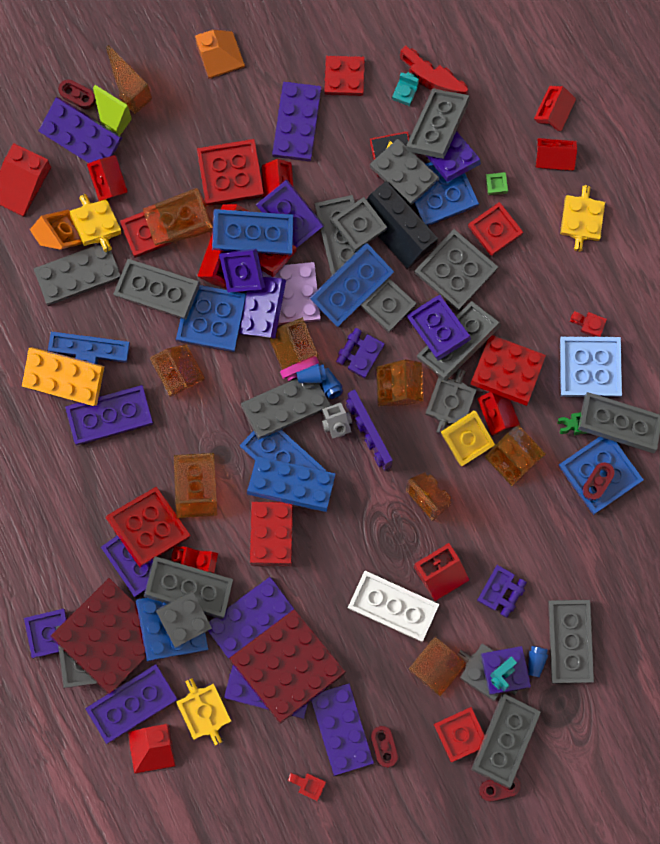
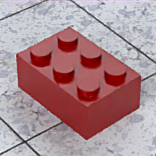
(271, 534)

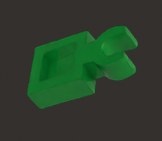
(571, 424)

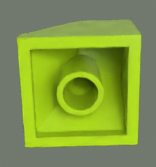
(112, 111)

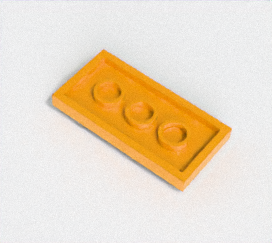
(63, 376)

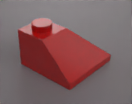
(151, 748)

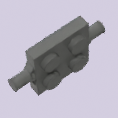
(450, 400)
(474, 671)

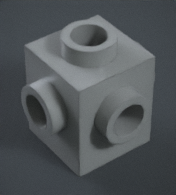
(336, 420)

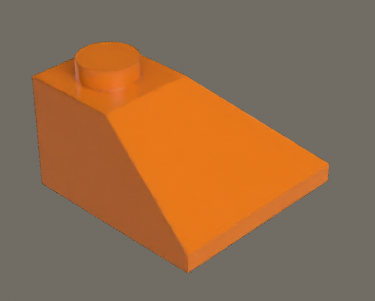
(219, 52)
(56, 230)

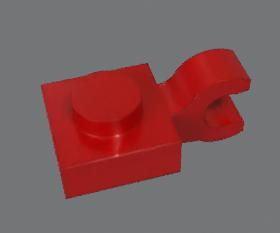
(591, 324)
(310, 785)

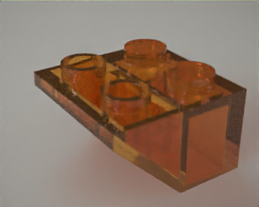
(293, 343)
(177, 369)
(400, 383)
(515, 455)
(437, 666)

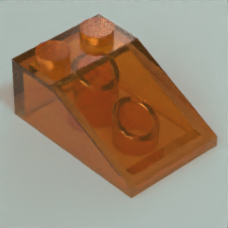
(131, 86)
(178, 217)
(195, 485)
(427, 495)

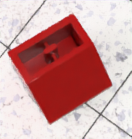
(441, 572)

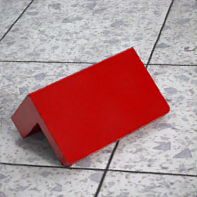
(555, 107)
(556, 154)
(276, 173)
(107, 177)
(498, 413)

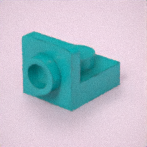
(406, 88)
(504, 670)

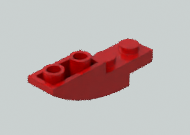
(440, 78)

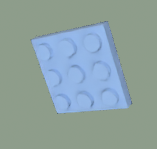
(590, 366)

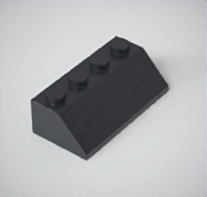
(405, 233)

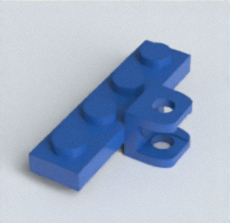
(89, 348)

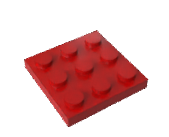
(230, 172)
(508, 370)
(148, 526)

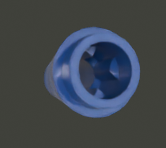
(312, 374)
(331, 386)
(536, 660)

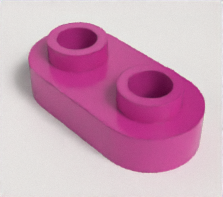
(290, 372)

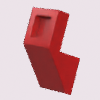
(194, 558)

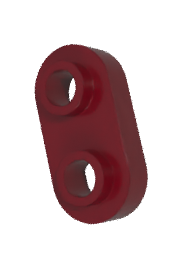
(77, 95)
(597, 481)
(384, 746)
(499, 791)

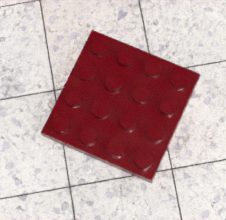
(104, 636)
(287, 666)

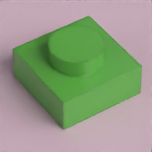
(496, 183)

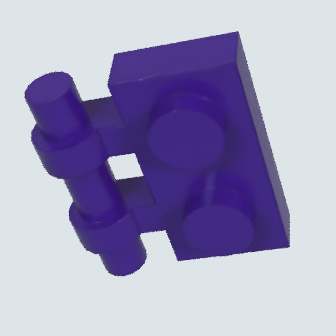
(365, 356)
(496, 588)

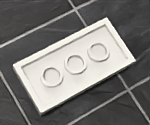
(393, 606)

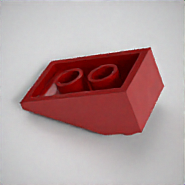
(21, 178)

